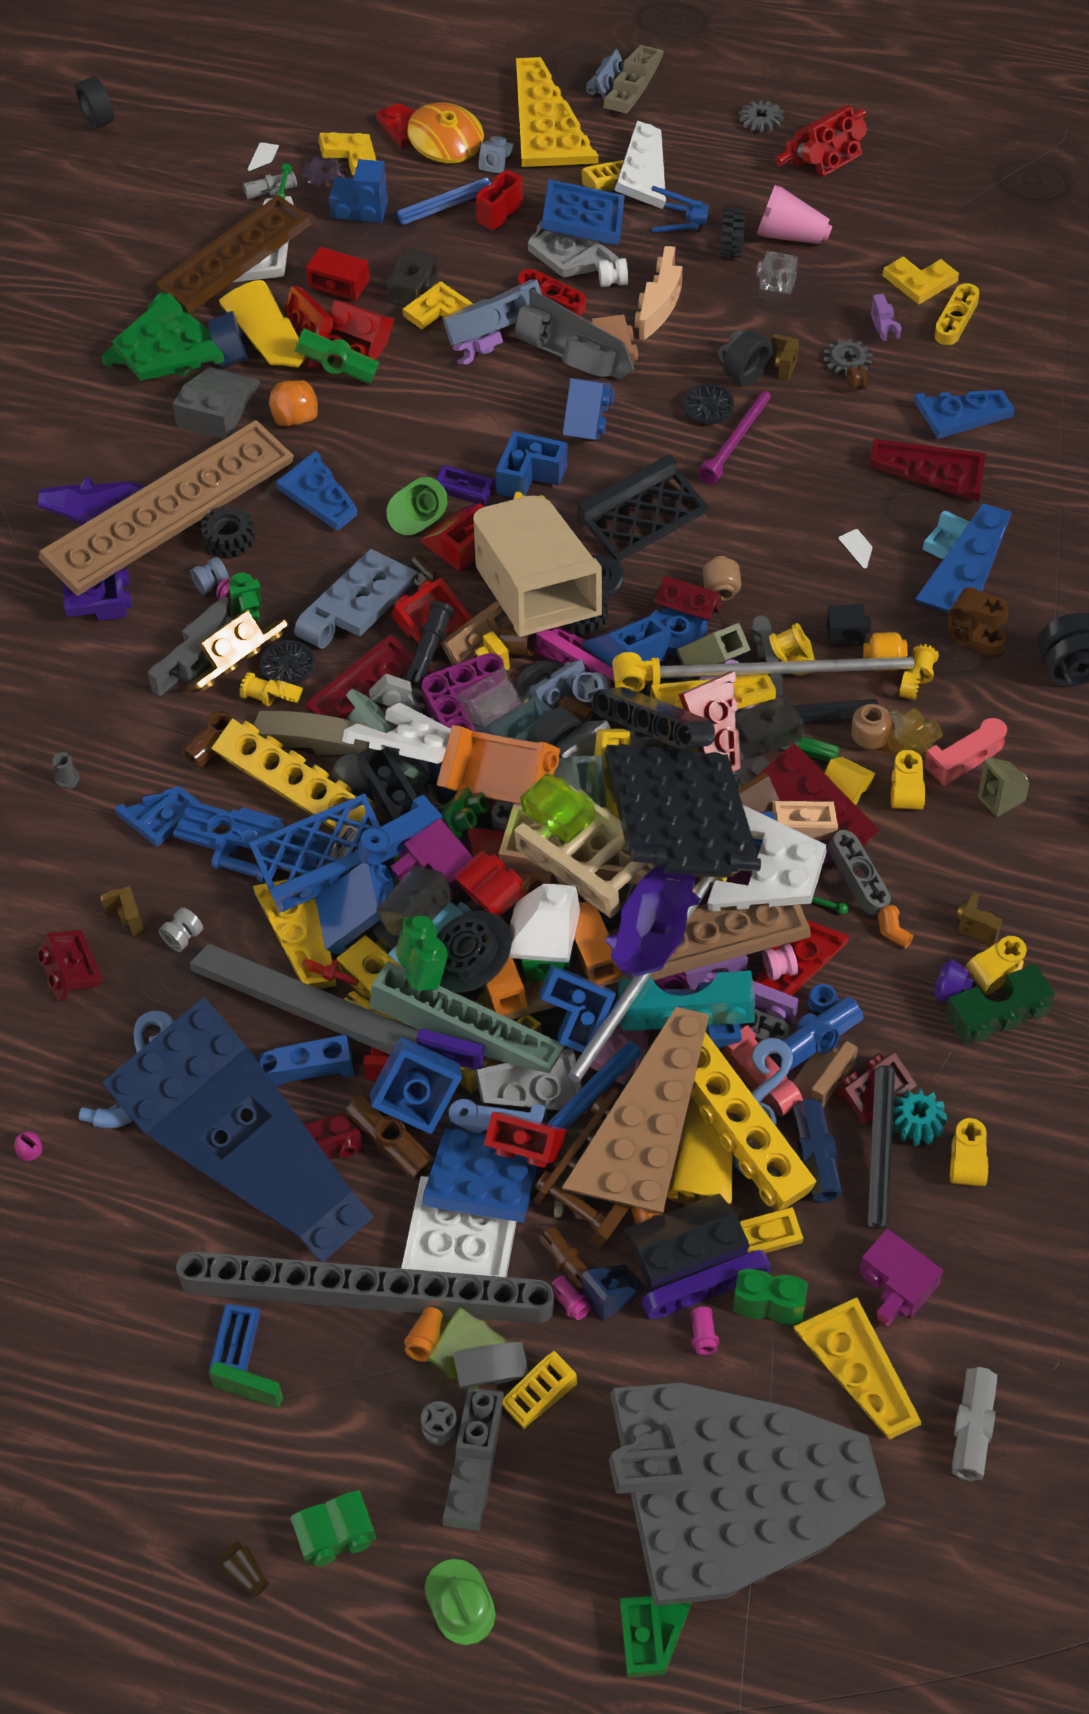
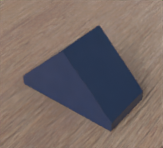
(610, 1289)

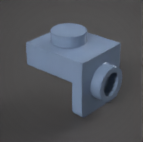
(493, 154)

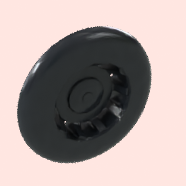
(467, 947)

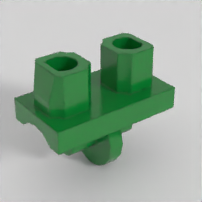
(245, 595)

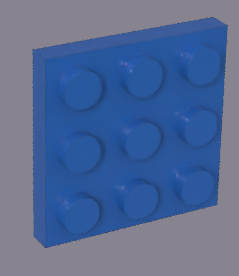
(583, 212)
(477, 1181)

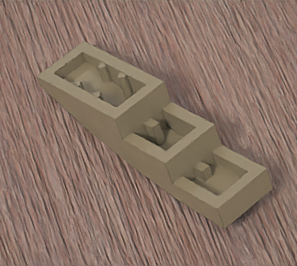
(633, 79)
(309, 730)

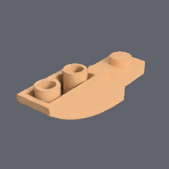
(659, 295)

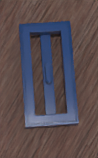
(242, 1311)

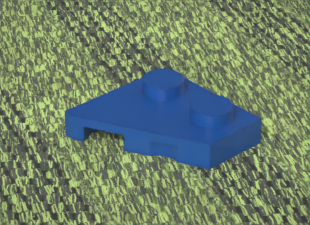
(157, 814)

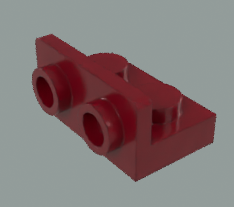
(688, 598)
(68, 962)
(859, 1088)
(336, 1136)

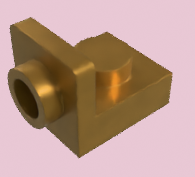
(786, 354)
(123, 903)
(976, 923)

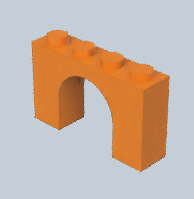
(589, 946)

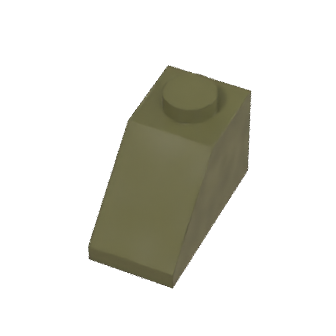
(1002, 786)

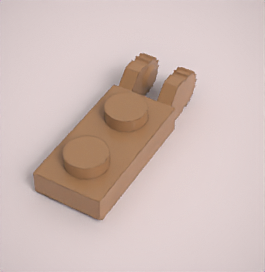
(468, 638)

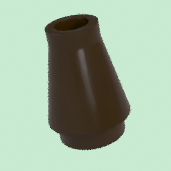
(241, 1568)

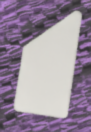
(263, 155)
(857, 546)

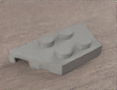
(567, 253)

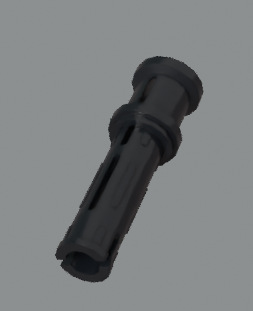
(432, 633)

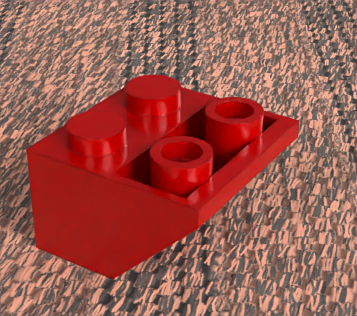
(360, 328)
(455, 538)

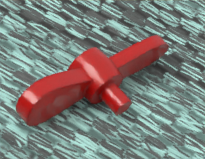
(329, 972)

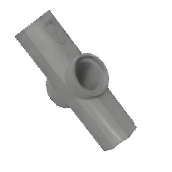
(974, 1424)

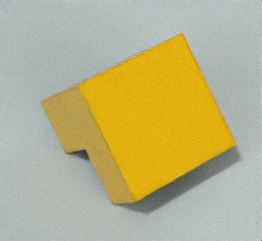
(849, 777)

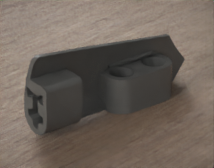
(572, 337)

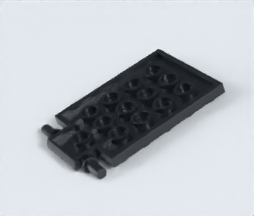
(681, 811)

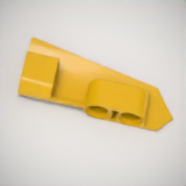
(264, 323)
(701, 1161)

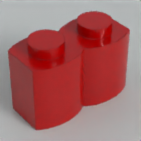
(499, 199)
(489, 883)

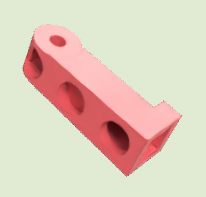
(967, 752)
(739, 1056)

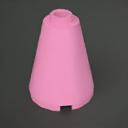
(792, 219)

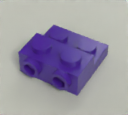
(105, 599)

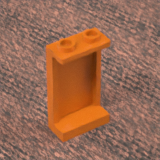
(494, 764)

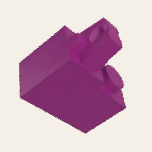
(434, 850)
(902, 1274)

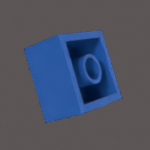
(415, 1085)

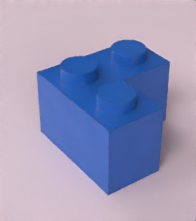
(363, 196)
(585, 408)
(530, 459)
(585, 1004)

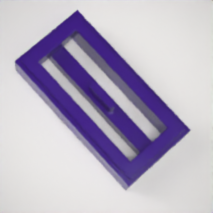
(461, 488)
(461, 1051)

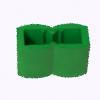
(421, 953)
(764, 1296)
(333, 1529)

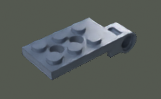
(352, 613)

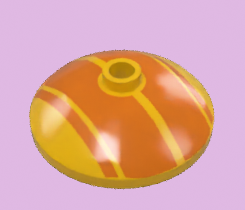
(445, 132)

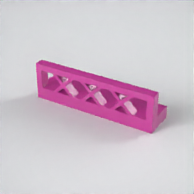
(567, 647)

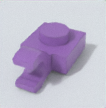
(883, 317)
(481, 344)

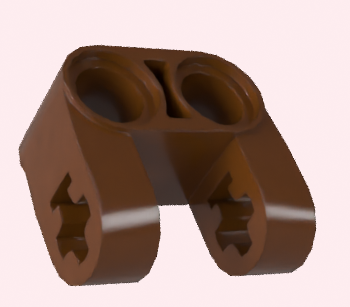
(974, 623)

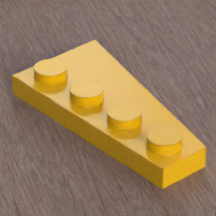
(747, 690)
(298, 934)
(858, 1361)

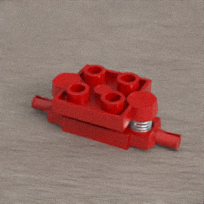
(827, 141)

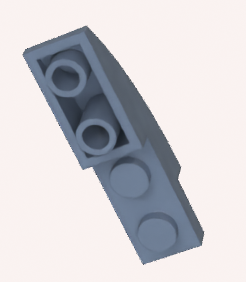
(488, 314)

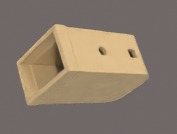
(536, 565)

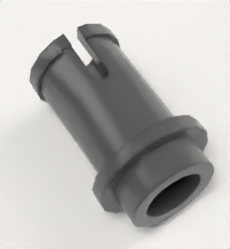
(66, 774)

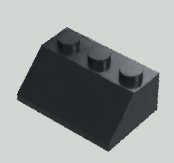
(686, 1241)

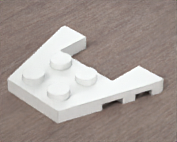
(415, 735)
(787, 871)

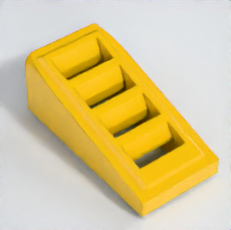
(602, 176)
(531, 1381)

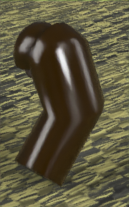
(425, 570)

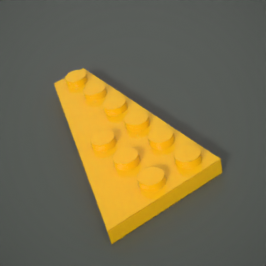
(547, 124)

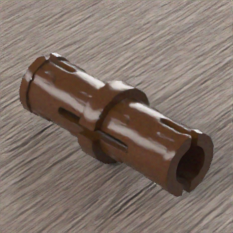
(566, 1258)

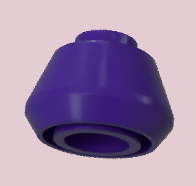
(952, 981)

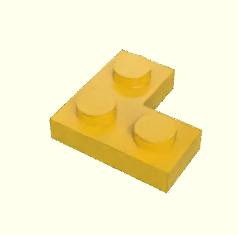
(348, 146)
(918, 283)
(434, 303)

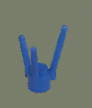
(695, 211)

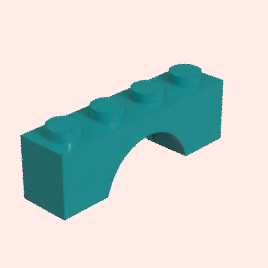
(726, 1000)

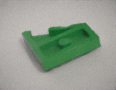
(650, 1634)

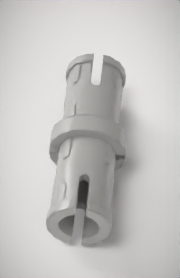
(268, 185)

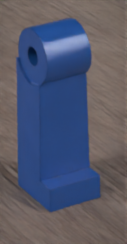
(389, 840)
(308, 1060)

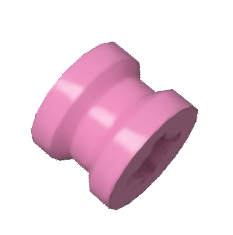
(780, 961)

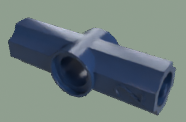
(817, 1150)

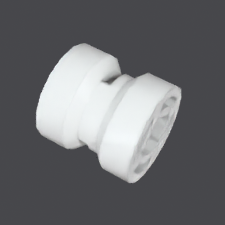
(613, 272)

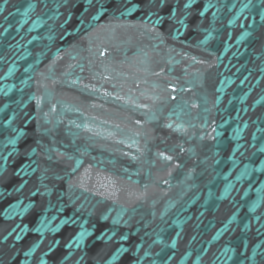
(777, 272)

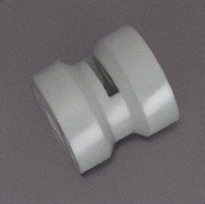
(180, 929)

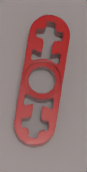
(566, 297)

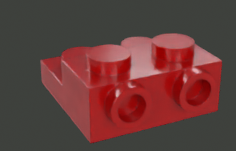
(414, 610)

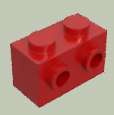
(337, 273)
(524, 1137)

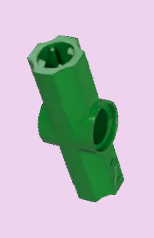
(323, 351)

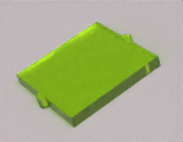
(460, 1334)

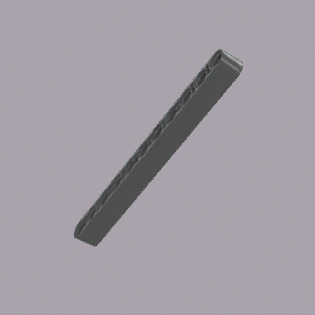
(351, 1276)

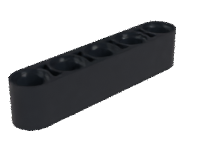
(653, 718)

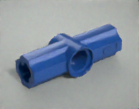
(821, 1031)

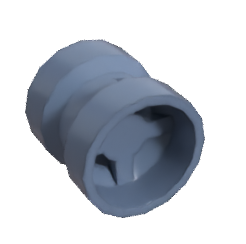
(209, 575)
(585, 686)

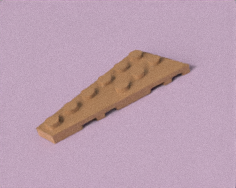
(640, 1138)

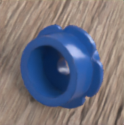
(821, 992)

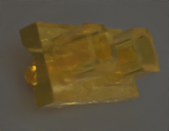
(912, 732)

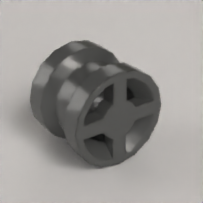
(436, 1415)

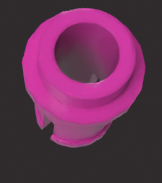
(575, 1303)
(703, 1329)

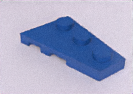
(957, 414)
(317, 491)

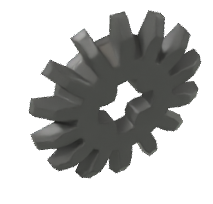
(772, 118)
(849, 348)

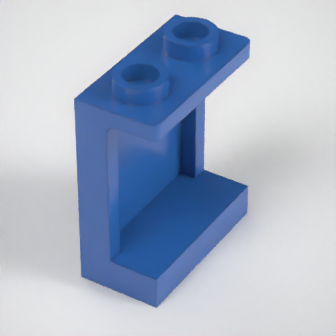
(351, 905)

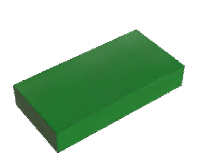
(246, 1384)

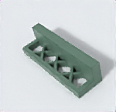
(369, 713)

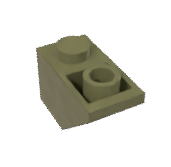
(715, 647)

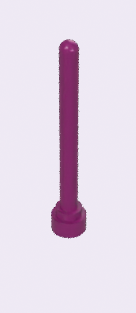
(712, 469)

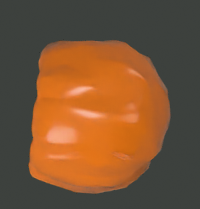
(293, 403)

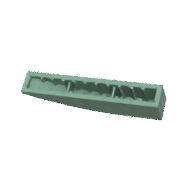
(463, 1019)

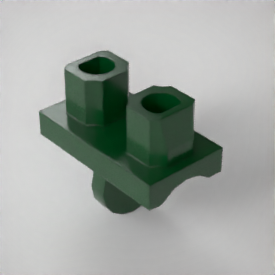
(463, 811)

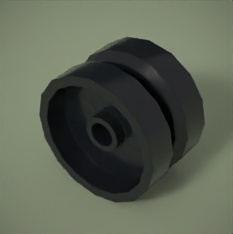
(1066, 649)

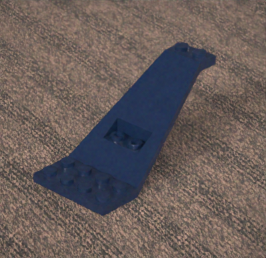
(197, 1084)

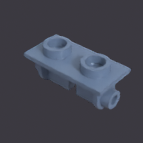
(606, 74)
(559, 684)

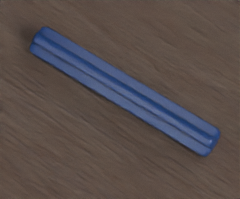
(441, 202)
(597, 1085)

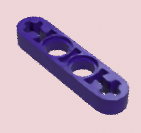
(702, 1285)

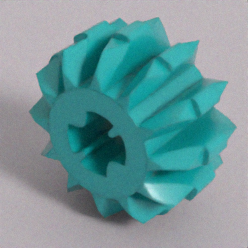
(918, 1117)

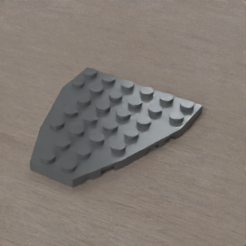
(760, 1492)

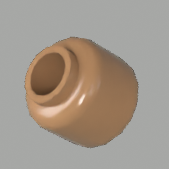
(722, 576)
(871, 726)

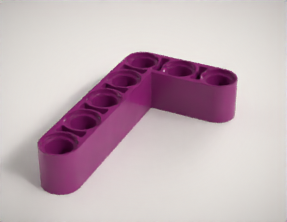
(442, 687)

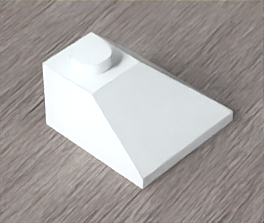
(545, 923)

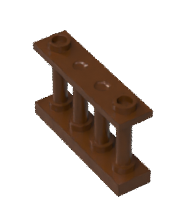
(602, 1223)

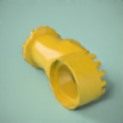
(922, 672)
(268, 690)

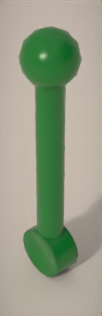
(286, 169)
(841, 908)

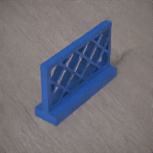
(312, 883)

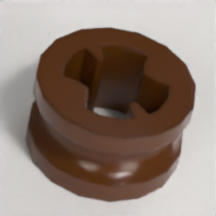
(856, 377)

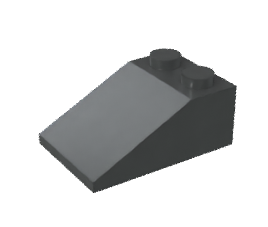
(213, 402)

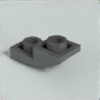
(490, 1364)

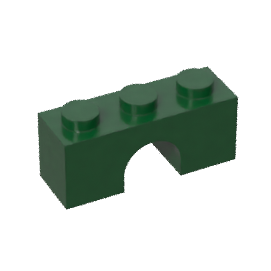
(978, 1018)

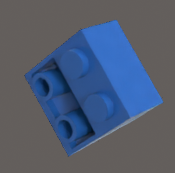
(643, 636)

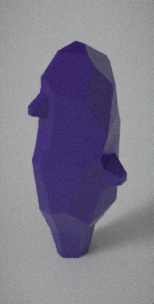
(86, 500)
(653, 922)

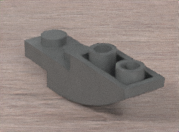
(188, 659)
(474, 1459)

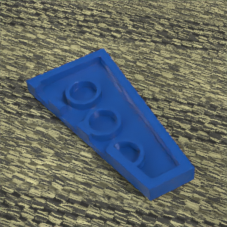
(968, 560)

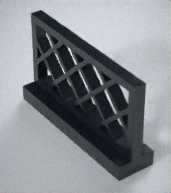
(624, 494)

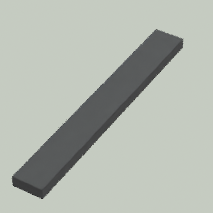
(301, 999)

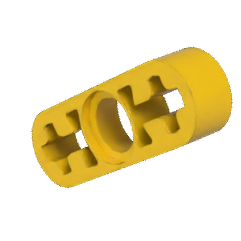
(957, 323)

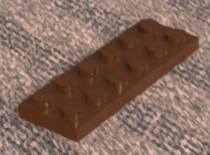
(234, 253)

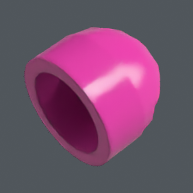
(23, 1150)

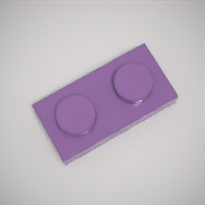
(775, 1003)

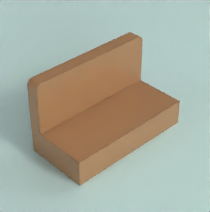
(823, 1072)

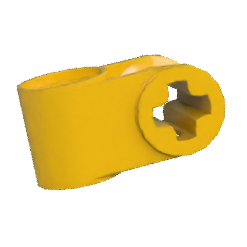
(792, 646)
(907, 781)
(992, 966)
(968, 1157)

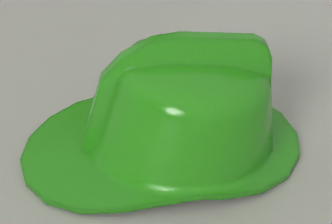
(417, 506)
(460, 1601)

